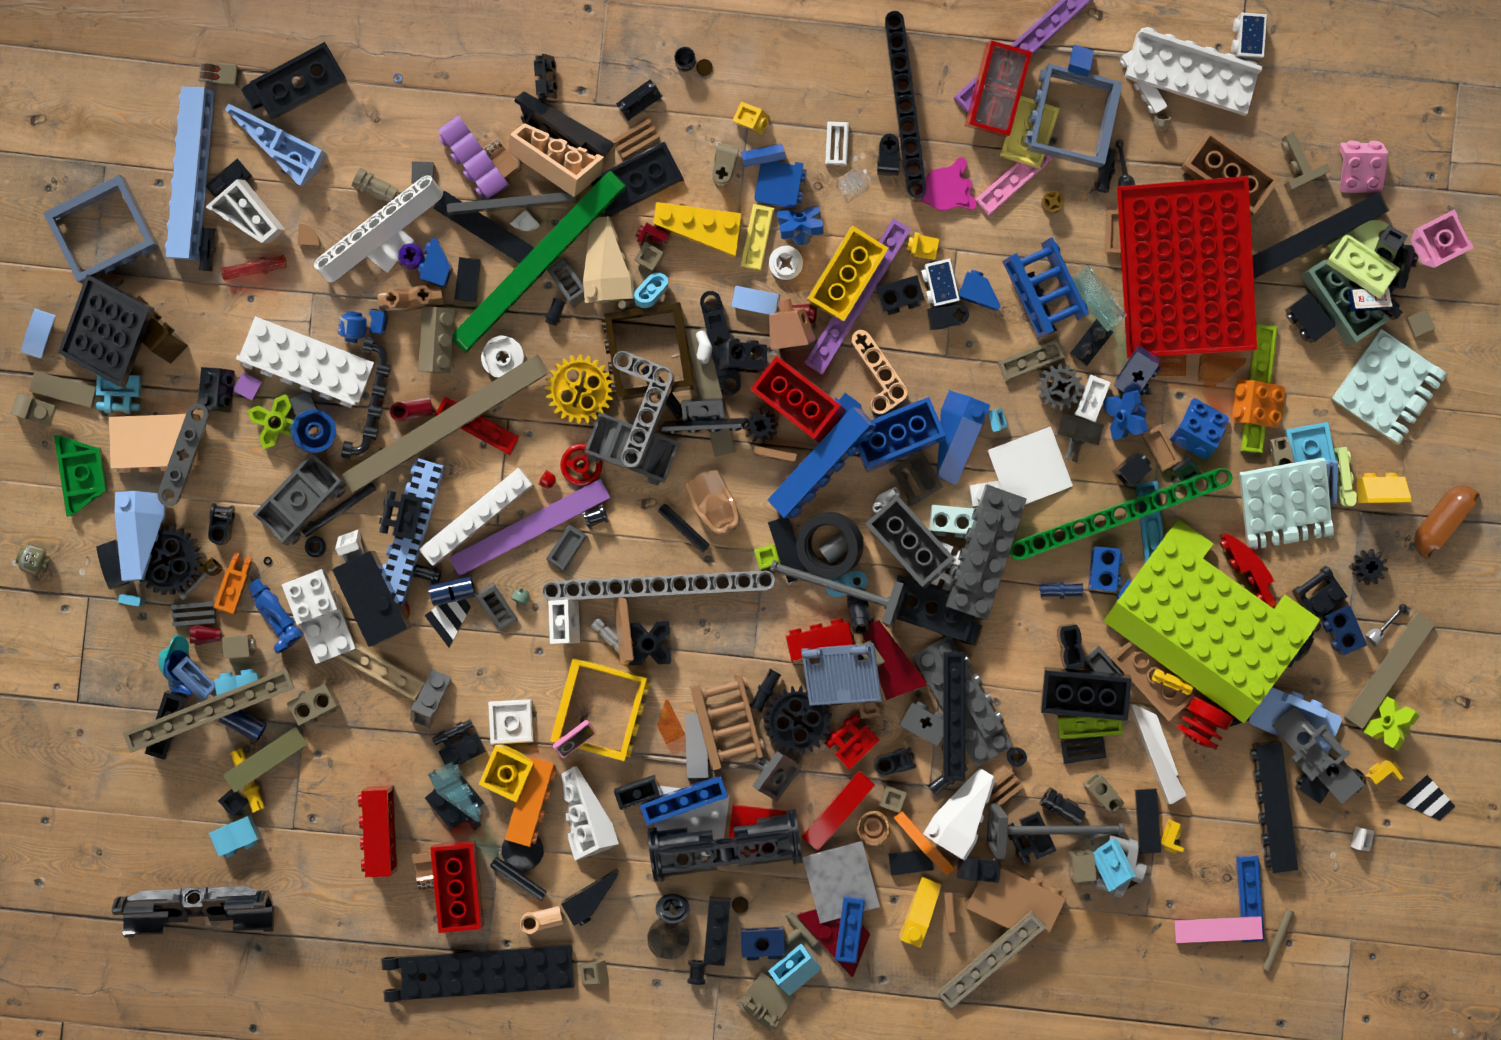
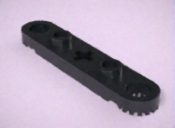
(717, 327)

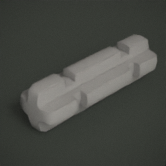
(606, 633)

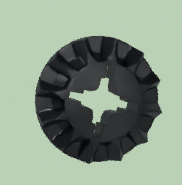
(680, 905)

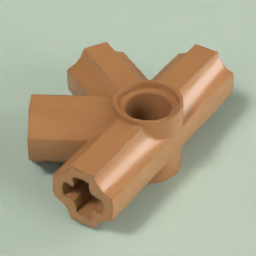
(410, 298)

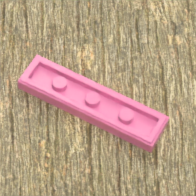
(1008, 185)
(1218, 929)

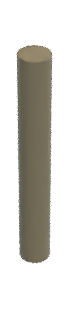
(1278, 940)

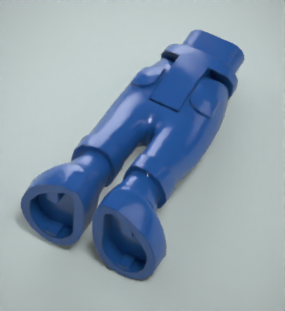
(275, 616)

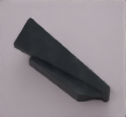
(560, 126)

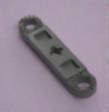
(178, 470)

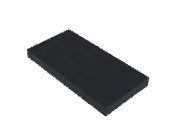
(643, 176)

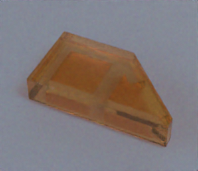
(669, 724)

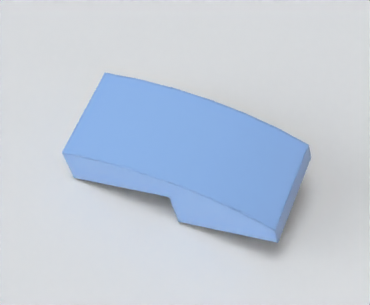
(755, 300)
(38, 333)

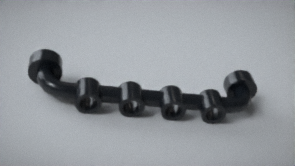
(374, 410)

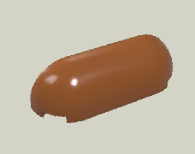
(1444, 519)

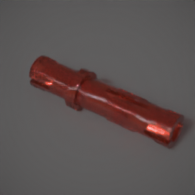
(263, 265)

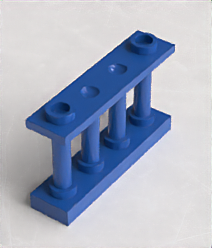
(1025, 287)

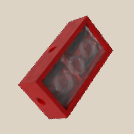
(998, 88)

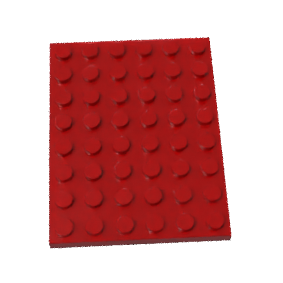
(1187, 266)

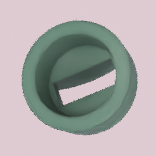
(520, 596)

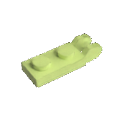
(1346, 495)

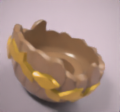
(874, 828)

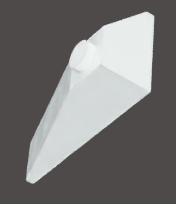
(958, 820)
(589, 823)

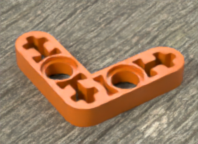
(923, 843)

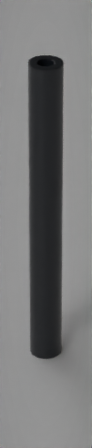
(339, 510)

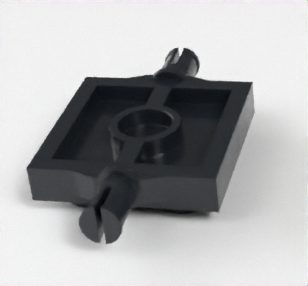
(449, 813)

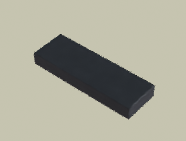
(786, 545)
(1147, 821)

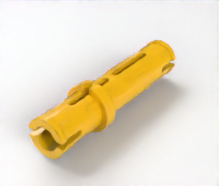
(251, 789)

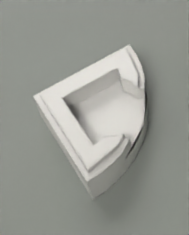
(525, 222)

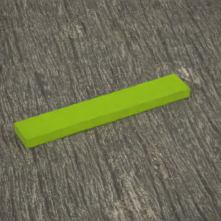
(1260, 370)

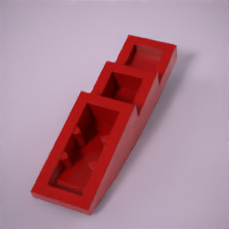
(838, 810)

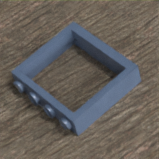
(1114, 89)
(87, 198)

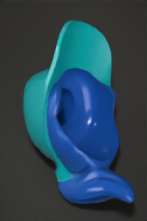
(168, 660)

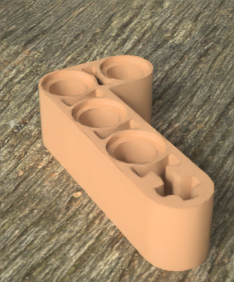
(875, 369)

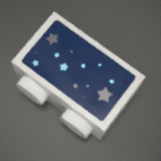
(1250, 36)
(940, 283)

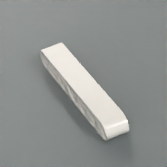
(378, 229)

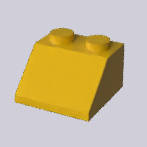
(1382, 489)
(506, 772)

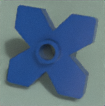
(800, 225)
(1128, 414)

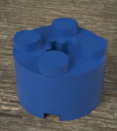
(319, 420)

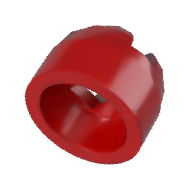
(547, 480)

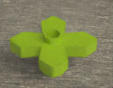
(263, 417)
(1393, 723)

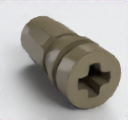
(376, 187)

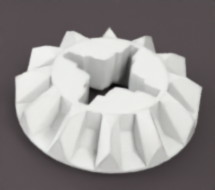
(785, 252)

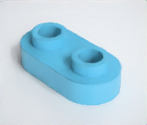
(647, 293)
(847, 579)

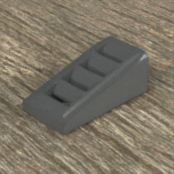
(577, 297)
(487, 590)

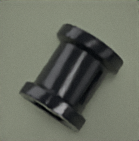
(595, 516)
(696, 973)

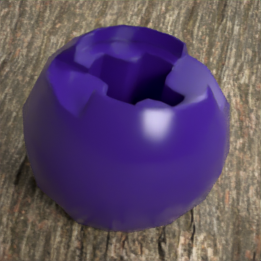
(403, 253)

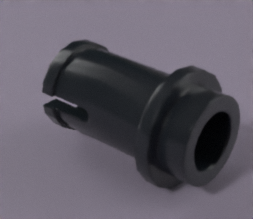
(555, 312)
(427, 573)

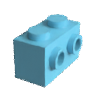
(795, 969)

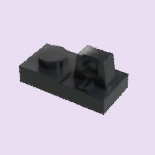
(231, 173)
(1405, 259)

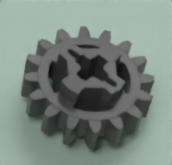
(1056, 377)

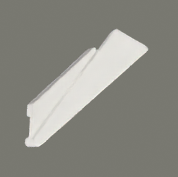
(1158, 754)

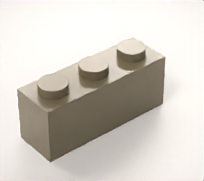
(436, 340)

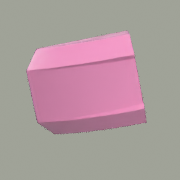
(1440, 240)

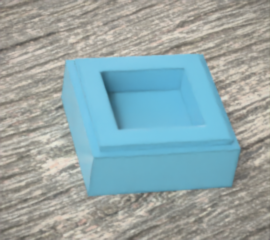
(998, 419)
(131, 600)

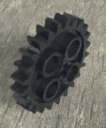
(174, 577)
(785, 736)

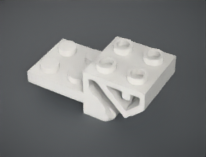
(320, 615)

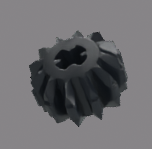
(767, 423)
(1366, 574)

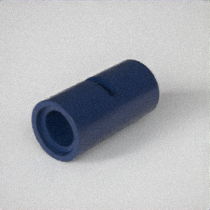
(452, 591)
(244, 724)

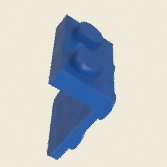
(780, 184)
(1200, 429)

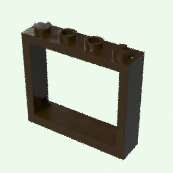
(610, 347)

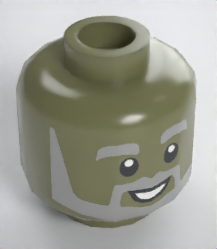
(32, 559)

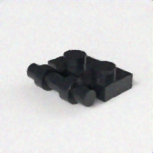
(407, 517)
(462, 750)
(1039, 844)

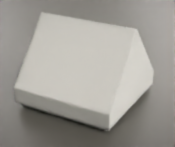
(1362, 838)

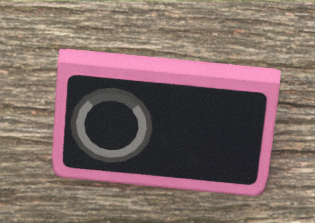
(574, 739)

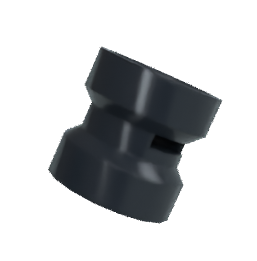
(686, 56)

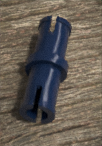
(1061, 590)

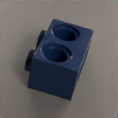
(1349, 627)

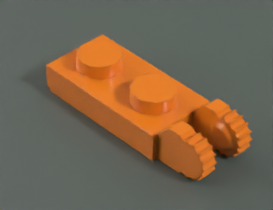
(232, 585)

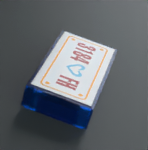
(1365, 301)

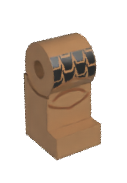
(502, 159)
(423, 870)

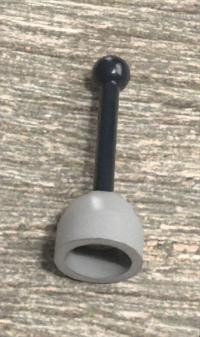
(1376, 636)

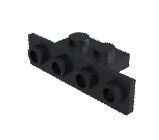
(703, 414)

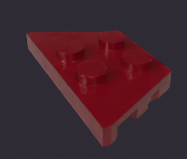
(828, 935)

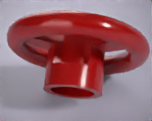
(564, 463)

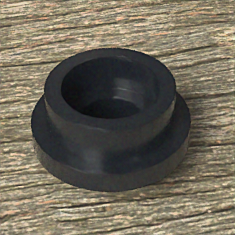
(309, 543)

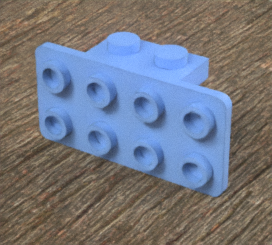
(1278, 703)

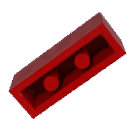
(818, 636)

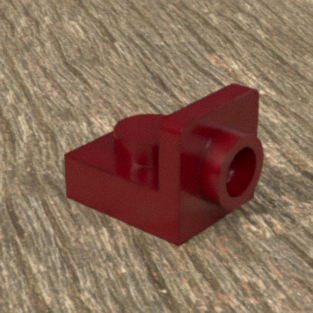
(656, 234)

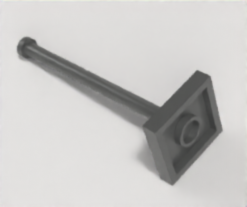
(891, 604)
(999, 829)

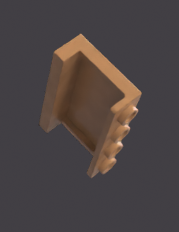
(1014, 898)

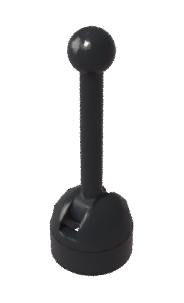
(1124, 180)

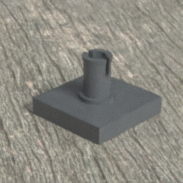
(775, 775)

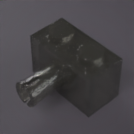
(1078, 432)

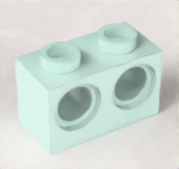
(951, 515)

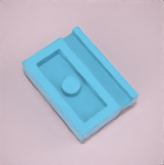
(1113, 865)

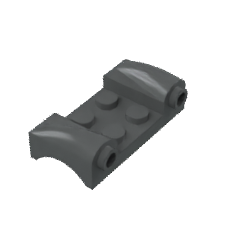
(610, 438)
(299, 498)

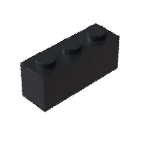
(170, 704)
(717, 931)

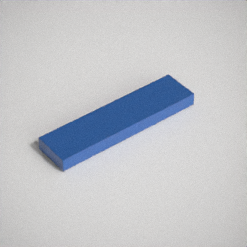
(1249, 889)

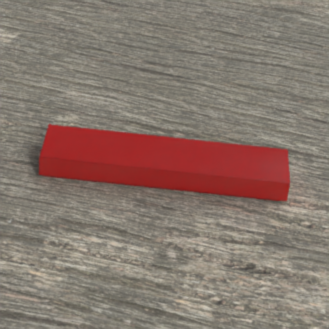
(485, 430)

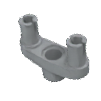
(1130, 849)

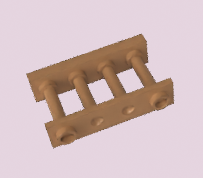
(706, 715)

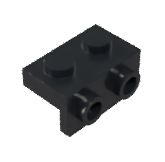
(216, 389)

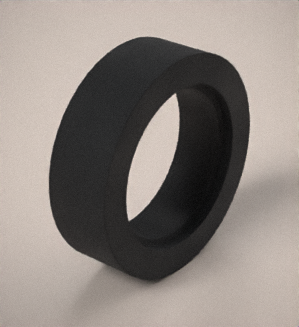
(806, 553)

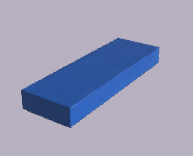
(849, 929)

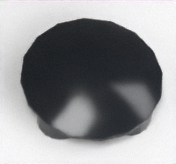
(521, 856)

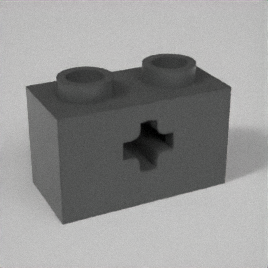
(912, 722)

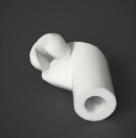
(705, 347)
(883, 498)

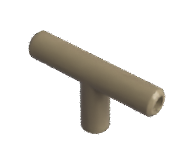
(800, 930)

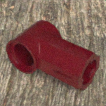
(414, 409)

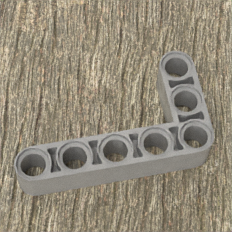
(646, 406)

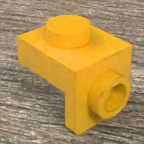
(1380, 771)

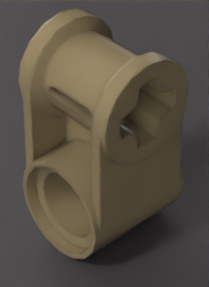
(724, 161)

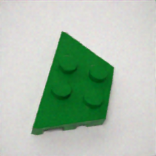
(80, 473)

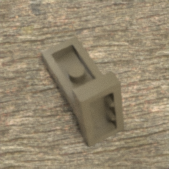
(1299, 163)

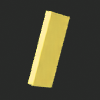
(757, 237)

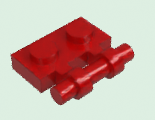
(856, 746)

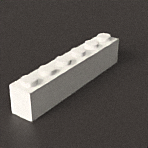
(476, 517)

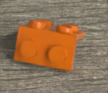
(1258, 403)

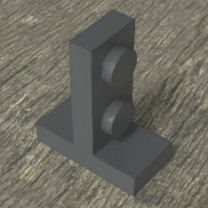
(429, 699)

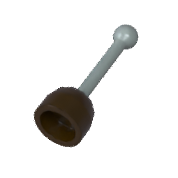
(211, 568)

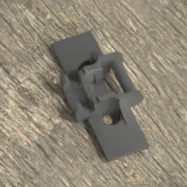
(1314, 759)

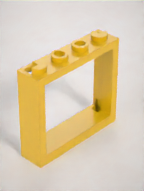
(637, 709)

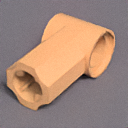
(544, 919)

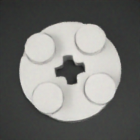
(492, 351)

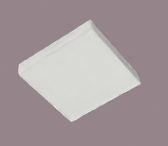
(511, 721)

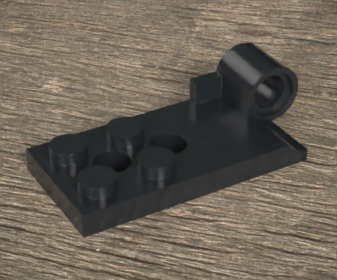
(280, 95)
(945, 621)

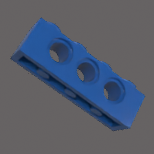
(684, 800)

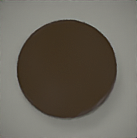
(704, 67)
(740, 904)

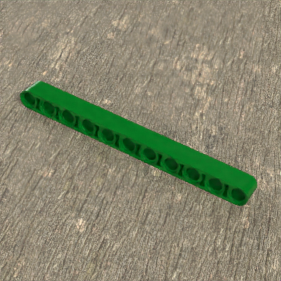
(537, 260)
(1130, 513)

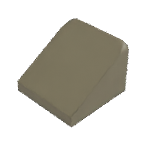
(594, 973)

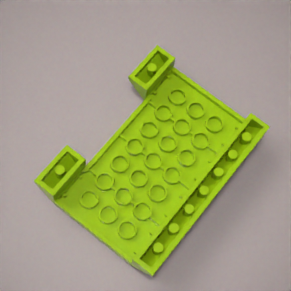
(1209, 624)

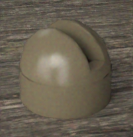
(1162, 122)

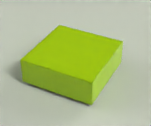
(766, 555)

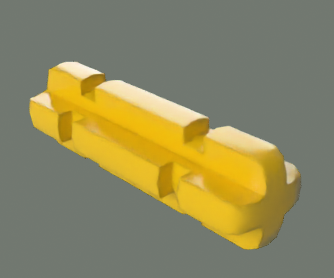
(1172, 682)

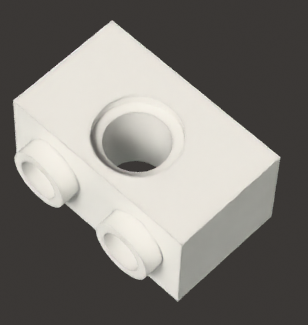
(564, 622)

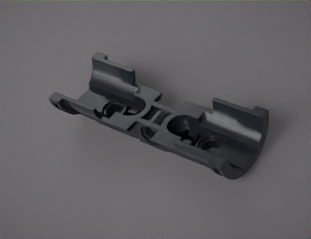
(668, 844)
(150, 909)

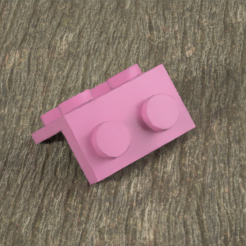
(1363, 167)

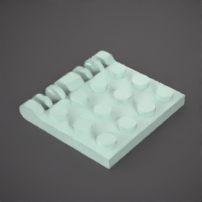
(1386, 383)
(1286, 499)

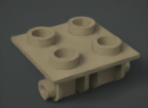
(765, 1001)

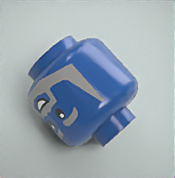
(352, 326)

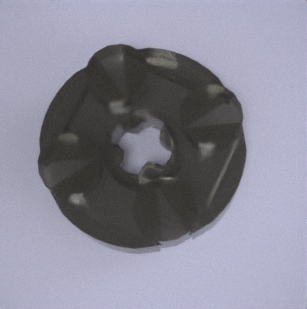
(666, 949)

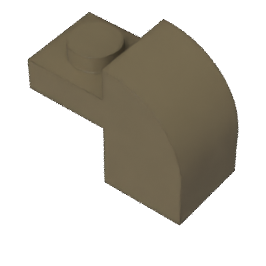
(33, 409)

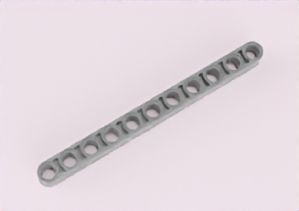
(648, 590)

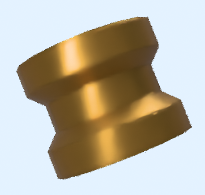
(1054, 198)

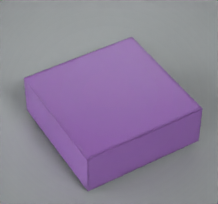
(248, 386)

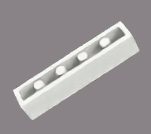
(1148, 93)

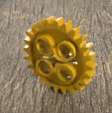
(560, 382)

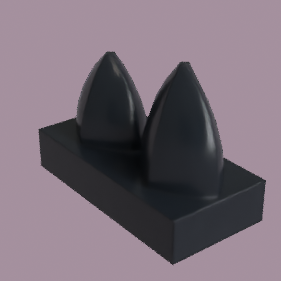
(1091, 343)

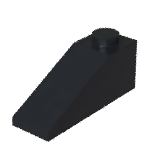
(585, 901)

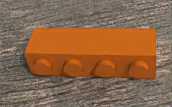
(528, 809)

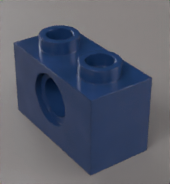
(751, 936)

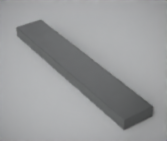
(510, 203)

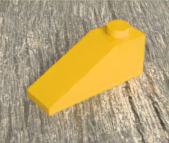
(920, 912)

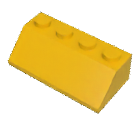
(847, 273)

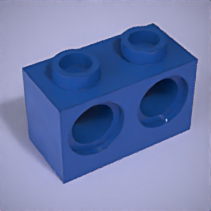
(1098, 568)

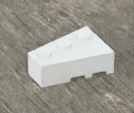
(247, 211)

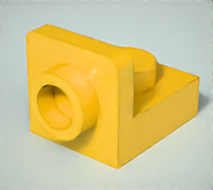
(751, 118)
(923, 246)
(1171, 833)

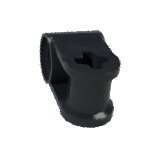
(888, 159)
(943, 316)
(222, 522)
(896, 761)

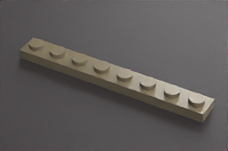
(208, 710)

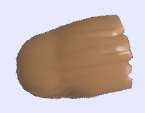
(713, 503)

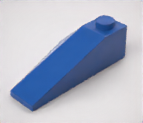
(961, 422)

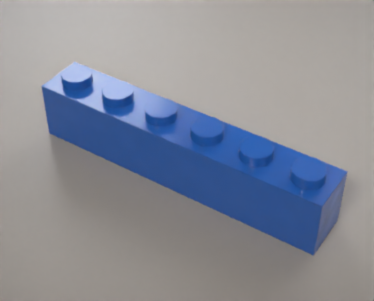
(822, 463)

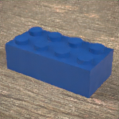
(901, 434)

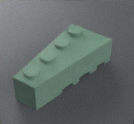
(1331, 293)

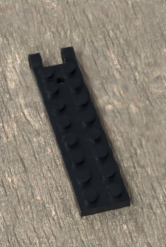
(481, 972)

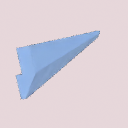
(292, 154)

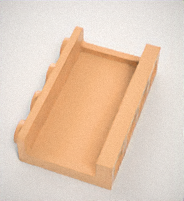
(145, 441)

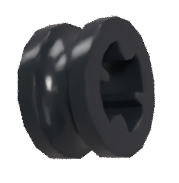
(1021, 761)

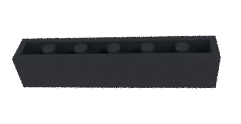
(1274, 807)

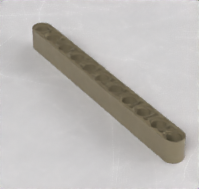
(445, 424)

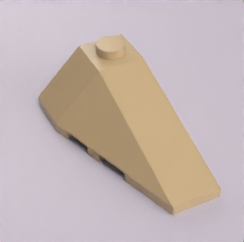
(605, 270)

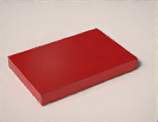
(748, 815)

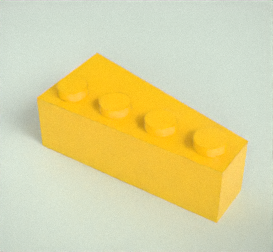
(702, 226)

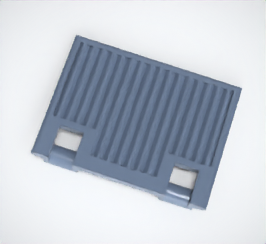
(841, 675)

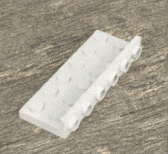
(1192, 71)
(306, 362)

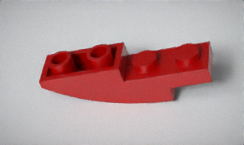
(1245, 560)

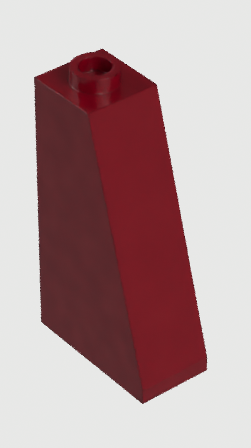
(897, 673)

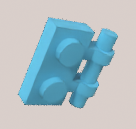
(108, 390)

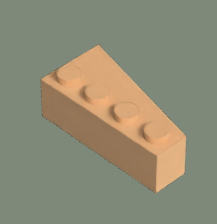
(554, 159)

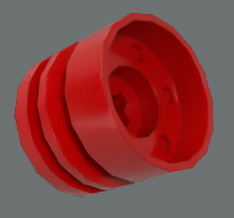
(1204, 723)

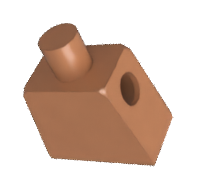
(789, 326)

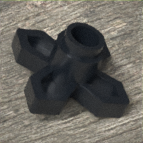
(657, 634)

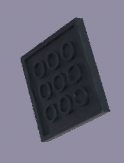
(106, 330)

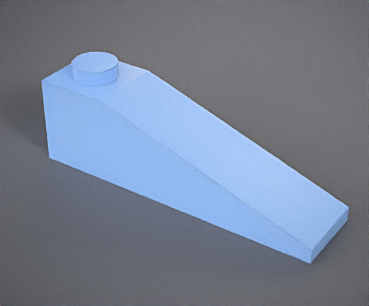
(137, 528)

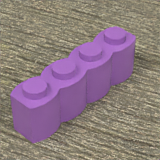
(473, 157)

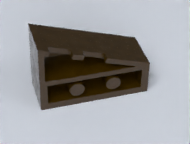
(161, 337)

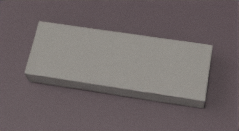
(695, 748)

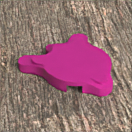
(948, 189)

